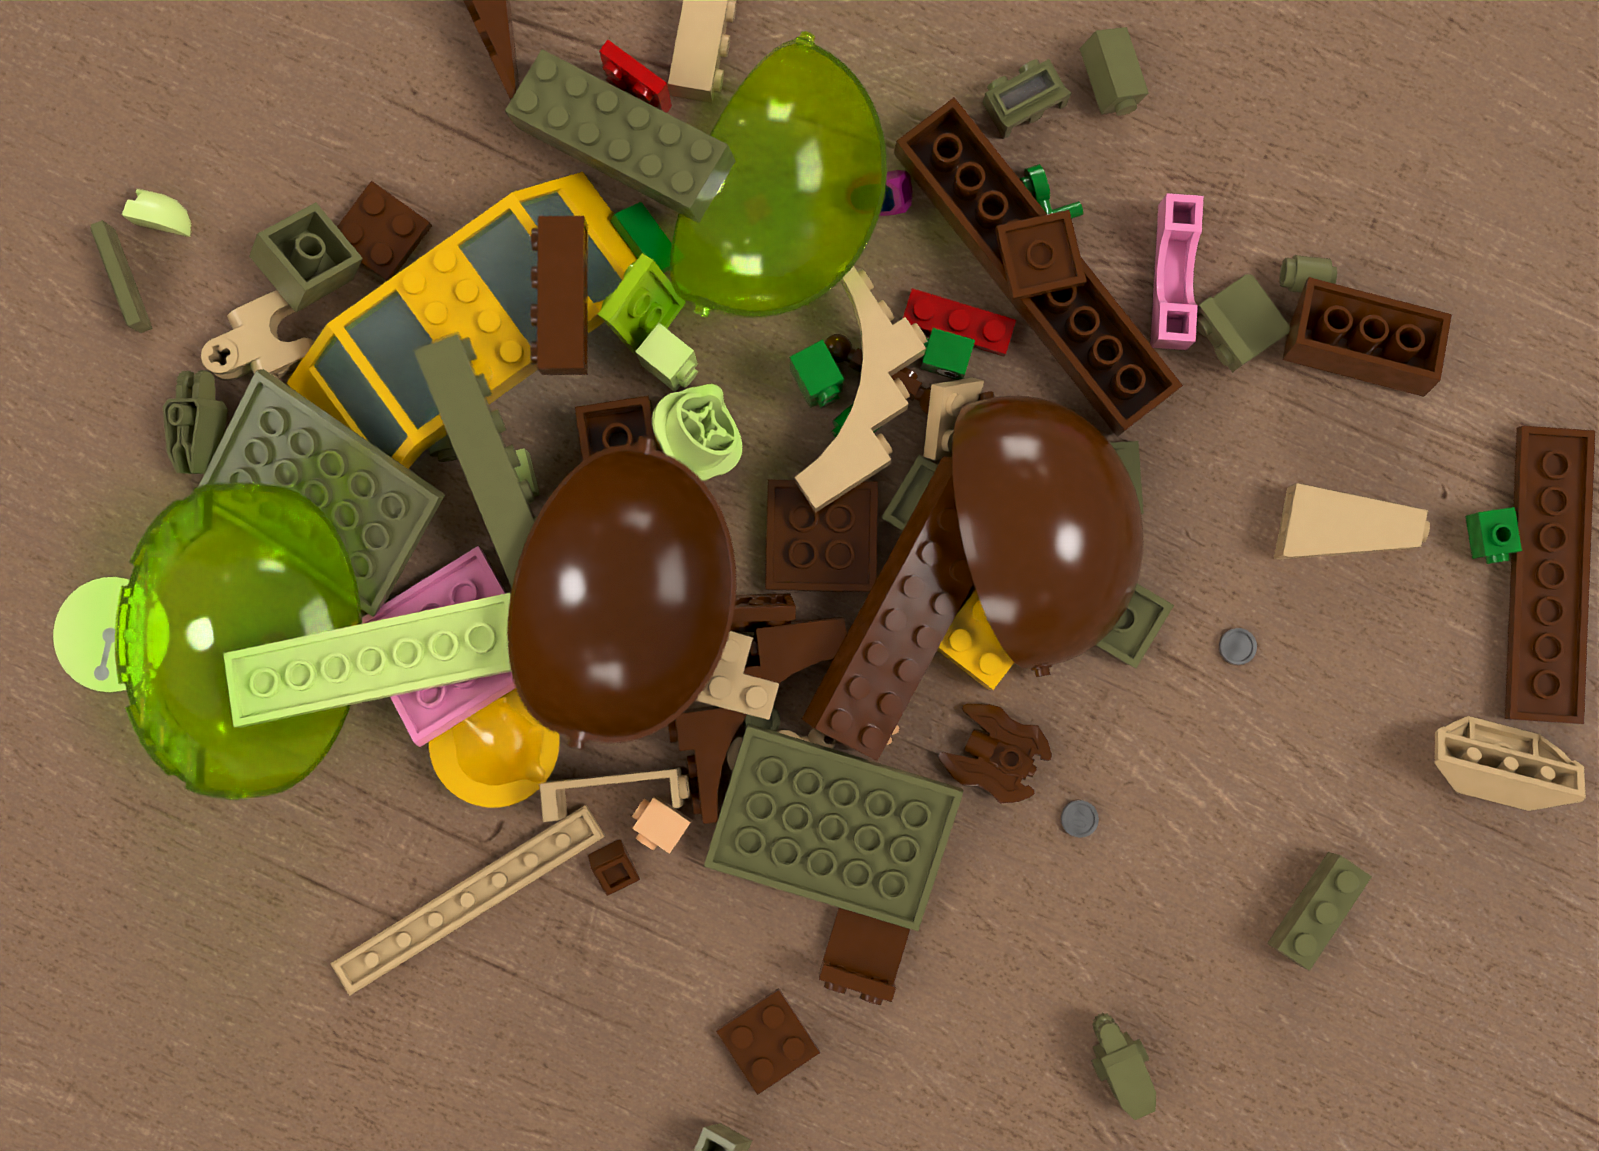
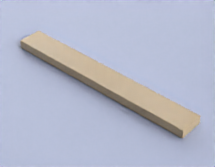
(467, 900)

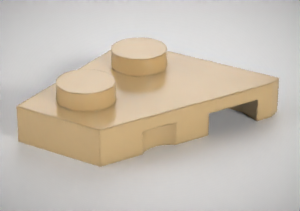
(944, 407)

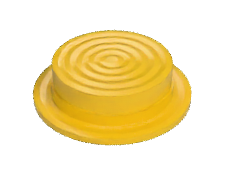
(495, 754)

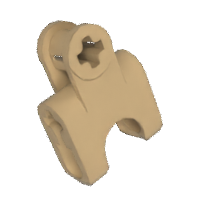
(255, 341)

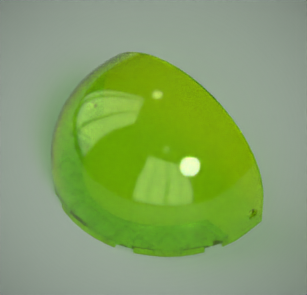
(217, 578)

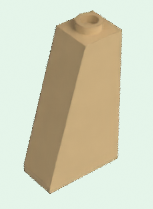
(1338, 523)

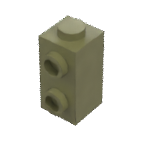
(1114, 71)

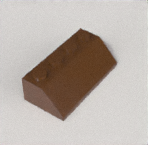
(1368, 337)

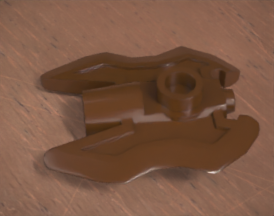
(1002, 755)

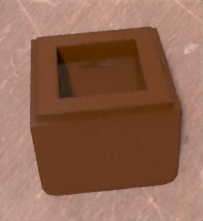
(613, 867)

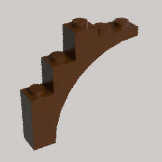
(710, 729)

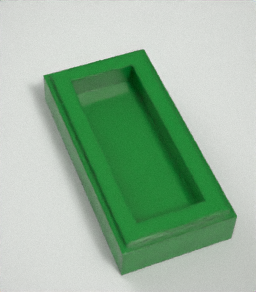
(643, 234)

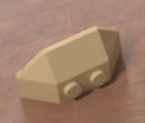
(1507, 765)

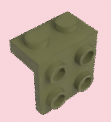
(1240, 322)

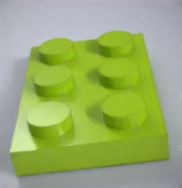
(640, 303)

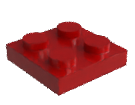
(633, 77)

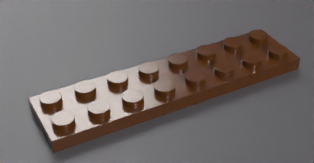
(1550, 575)

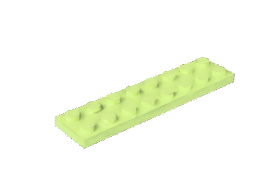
(369, 661)

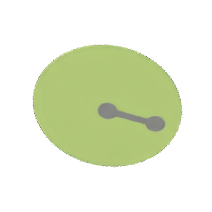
(87, 634)

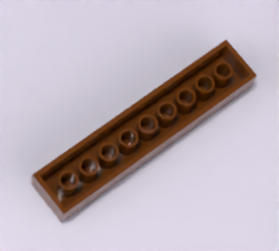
(1077, 324)

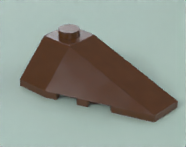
(496, 30)

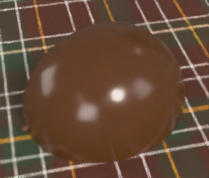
(1044, 526)
(621, 597)

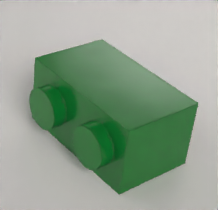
(817, 375)

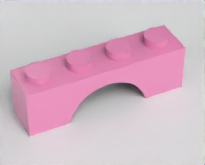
(1173, 296)

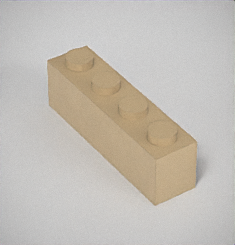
(699, 49)

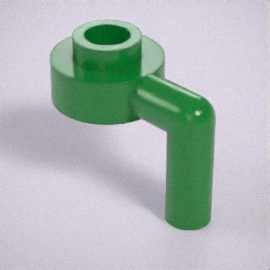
(1037, 184)

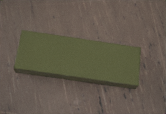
(120, 277)

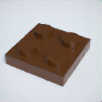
(383, 230)
(1040, 255)
(768, 1041)

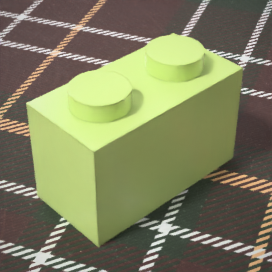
(668, 358)

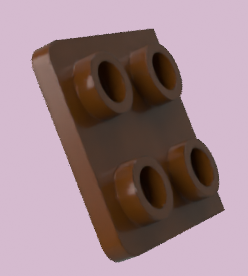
(863, 956)

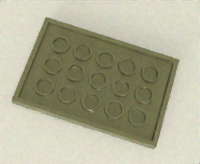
(362, 490)
(833, 827)

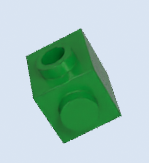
(1493, 534)

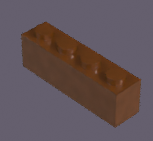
(561, 295)

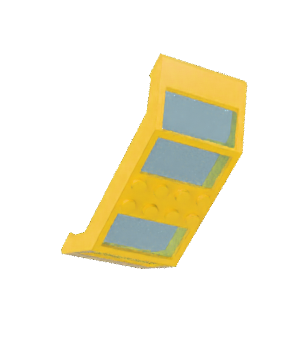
(470, 284)

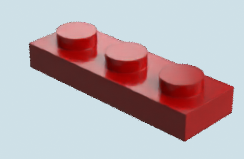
(988, 329)

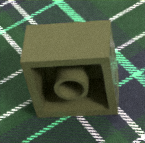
(305, 257)

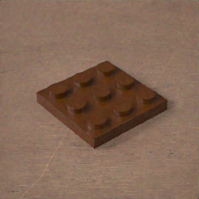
(825, 548)

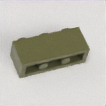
(1319, 910)

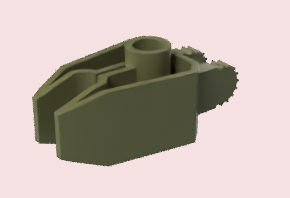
(194, 422)
(1123, 1066)

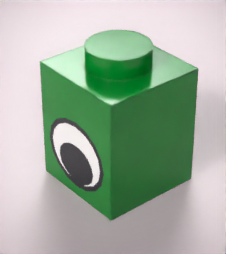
(947, 354)

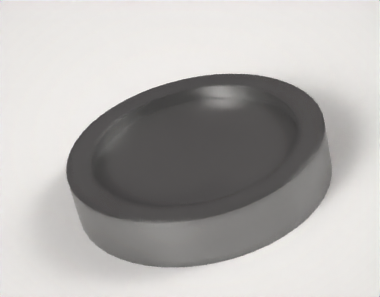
(1237, 646)
(1079, 818)

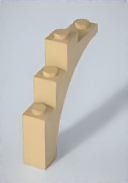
(885, 351)

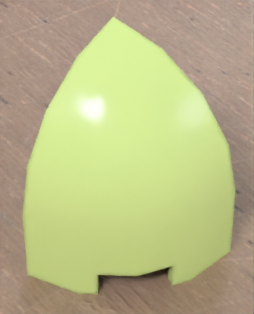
(158, 213)

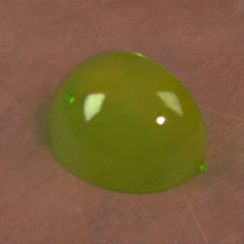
(797, 195)

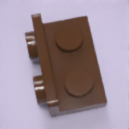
(762, 610)

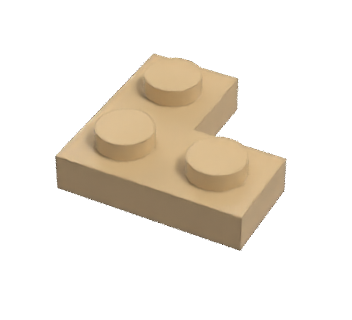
(733, 688)

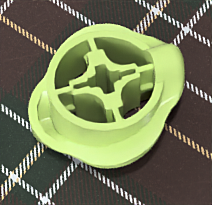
(698, 430)

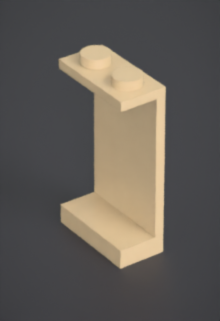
(554, 798)

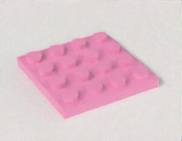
(437, 709)

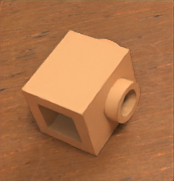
(659, 824)

